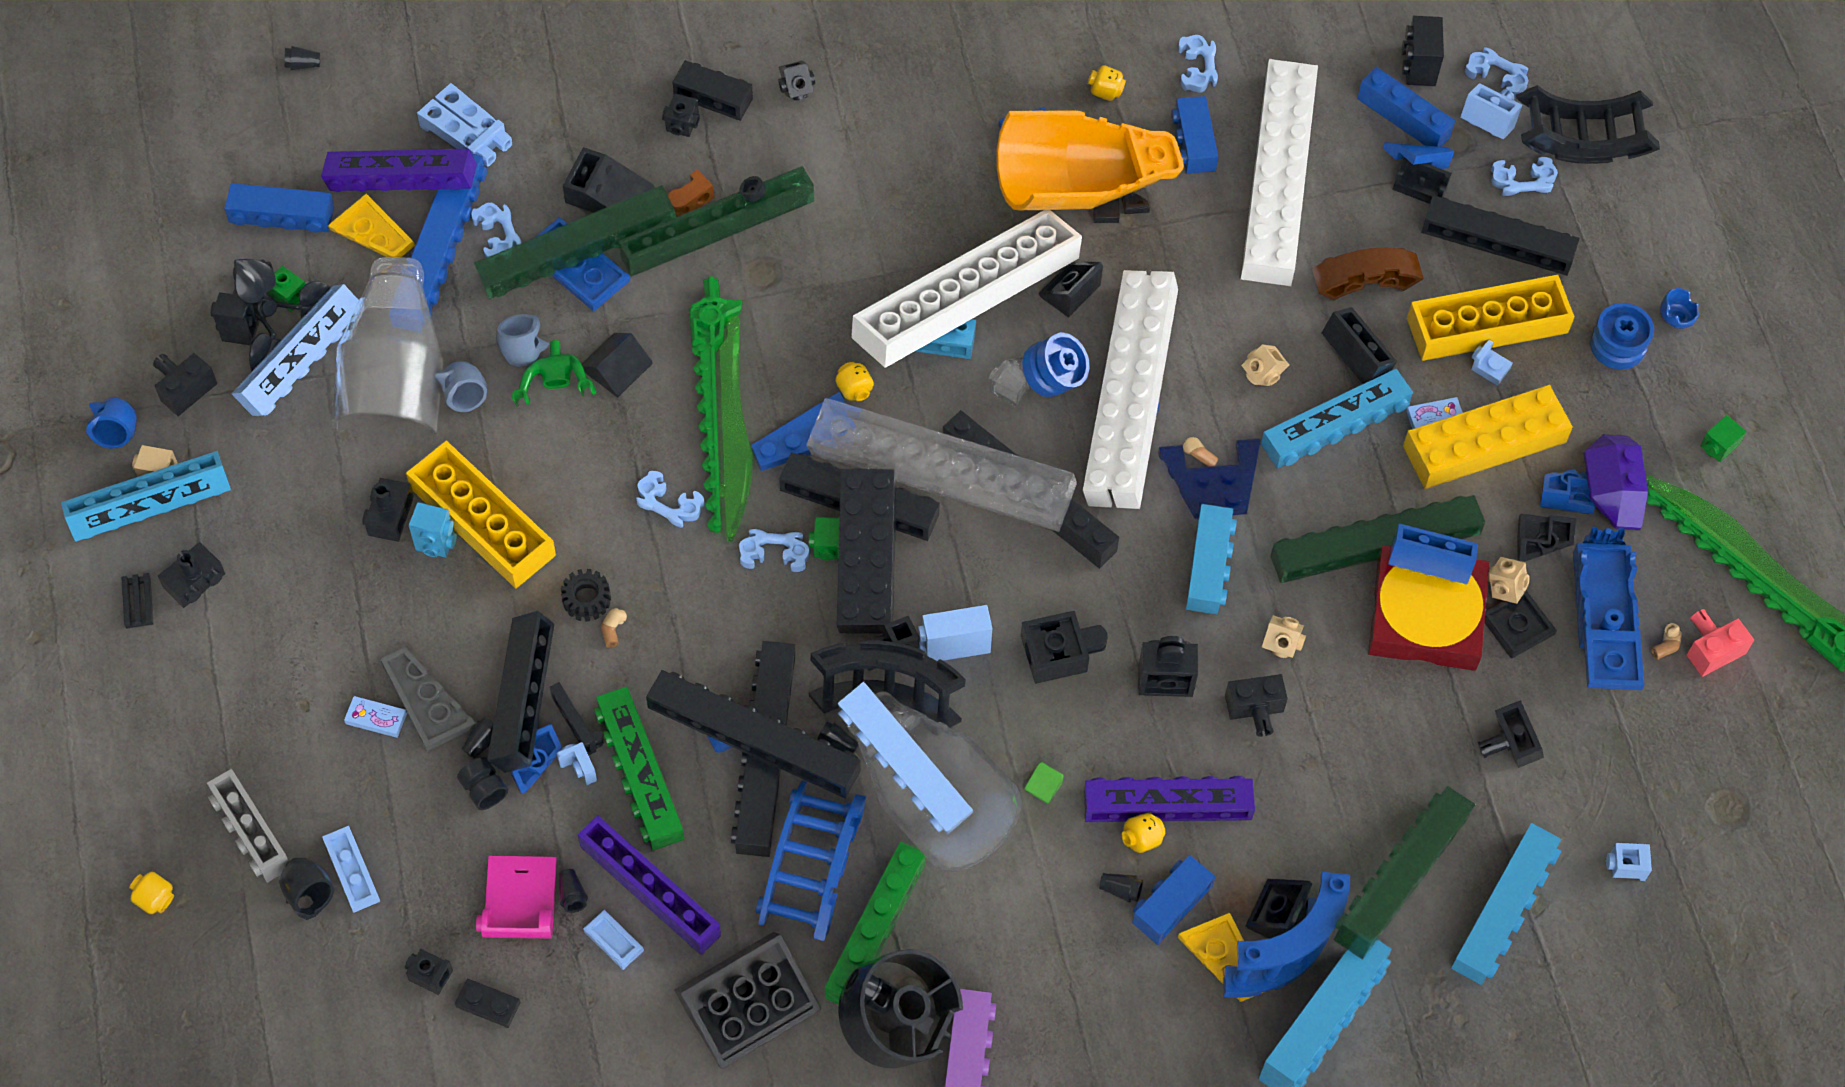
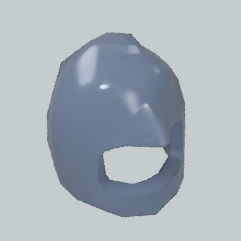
(519, 339)
(462, 386)

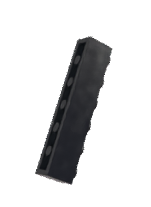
(1500, 235)
(822, 485)
(521, 692)

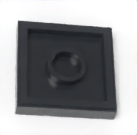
(1518, 625)

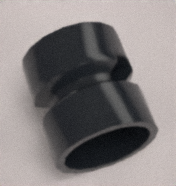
(483, 783)

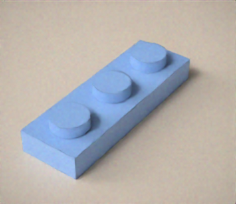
(351, 869)

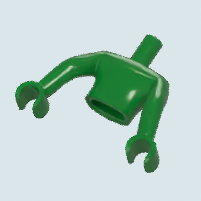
(554, 372)

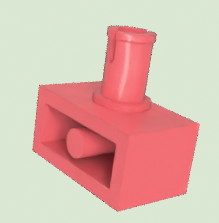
(1718, 644)

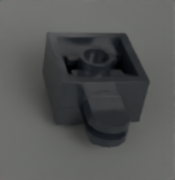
(1059, 647)
(1168, 667)

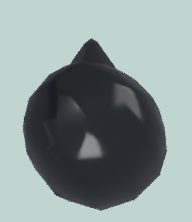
(302, 879)

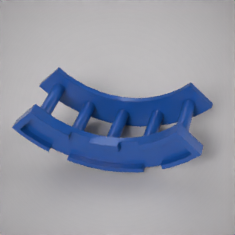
(836, 858)
(1286, 957)

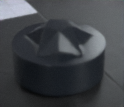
(752, 189)

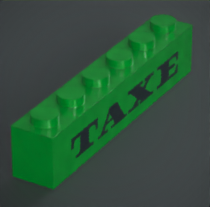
(640, 769)
(878, 916)

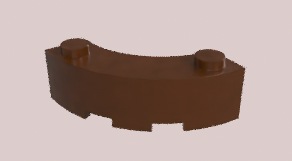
(1353, 270)

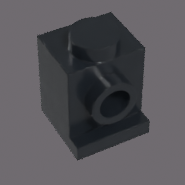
(431, 979)

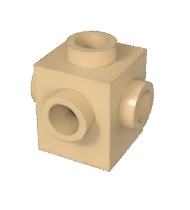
(1264, 365)
(1508, 579)
(1284, 636)

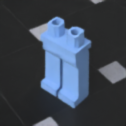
(464, 124)

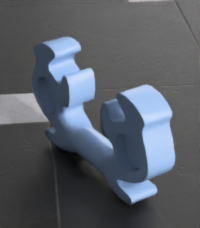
(1480, 63)
(1198, 81)
(1543, 171)
(489, 214)
(688, 508)
(797, 552)

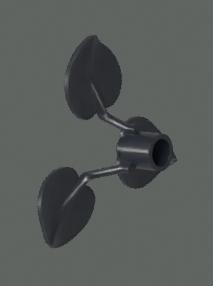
(251, 284)

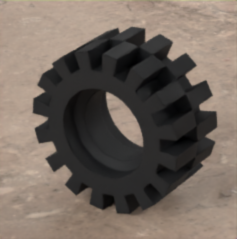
(590, 608)

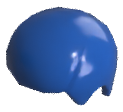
(1679, 309)

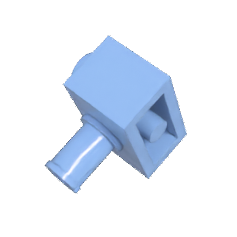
(1491, 110)

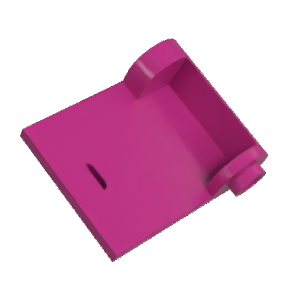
(519, 898)

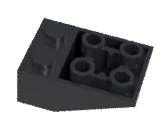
(601, 182)

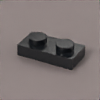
(487, 1003)

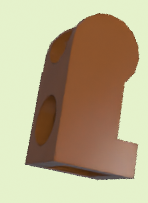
(692, 195)

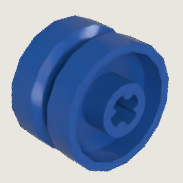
(1622, 336)
(1055, 365)

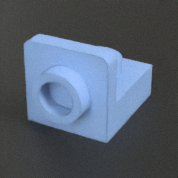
(1490, 364)
(580, 760)

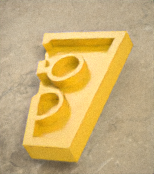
(372, 228)
(1214, 944)

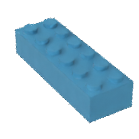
(1325, 1017)

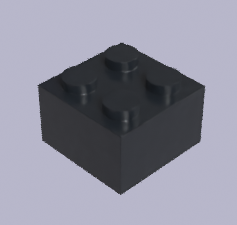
(1423, 50)

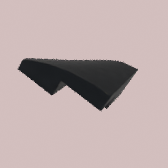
(1543, 535)

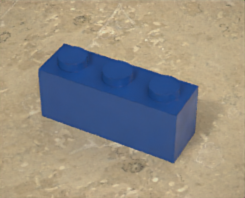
(1195, 134)
(1433, 554)
(1172, 899)

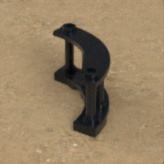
(1582, 150)
(892, 658)

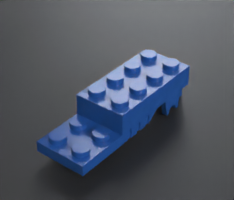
(1608, 611)

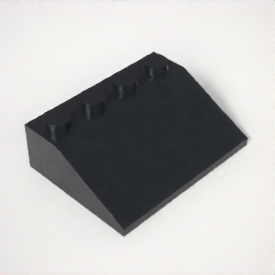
(748, 999)

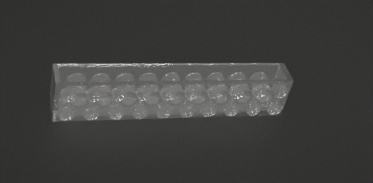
(943, 464)

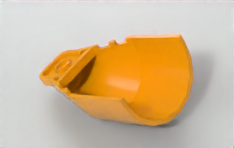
(1078, 160)

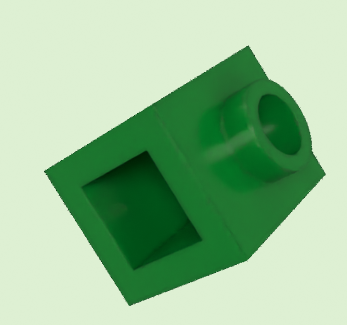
(286, 287)
(1723, 438)
(825, 538)

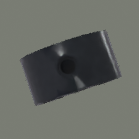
(884, 1000)

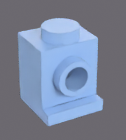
(1635, 855)

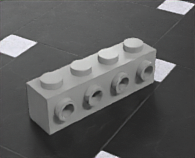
(248, 824)

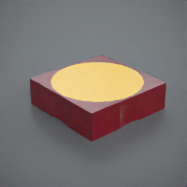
(1428, 615)

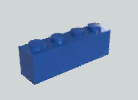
(1405, 109)
(279, 207)

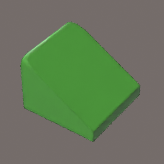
(1044, 782)

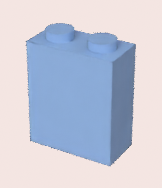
(956, 633)

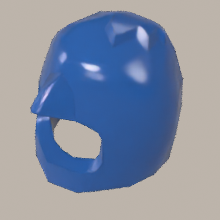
(112, 423)

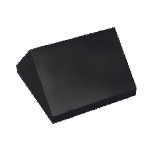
(1073, 286)
(617, 363)
(1278, 906)

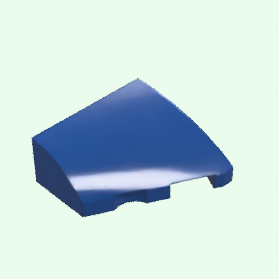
(1416, 154)
(1567, 492)
(545, 751)

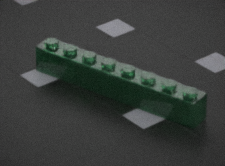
(715, 222)
(573, 242)
(1363, 539)
(1403, 873)

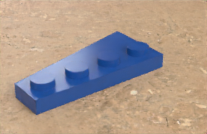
(791, 437)

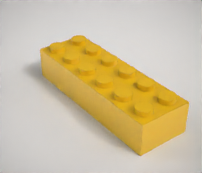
(1496, 313)
(1487, 436)
(482, 514)

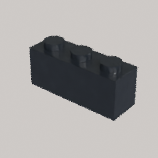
(713, 89)
(1358, 345)

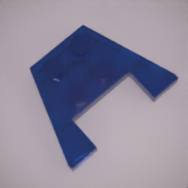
(1218, 485)

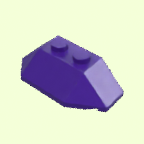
(1617, 480)

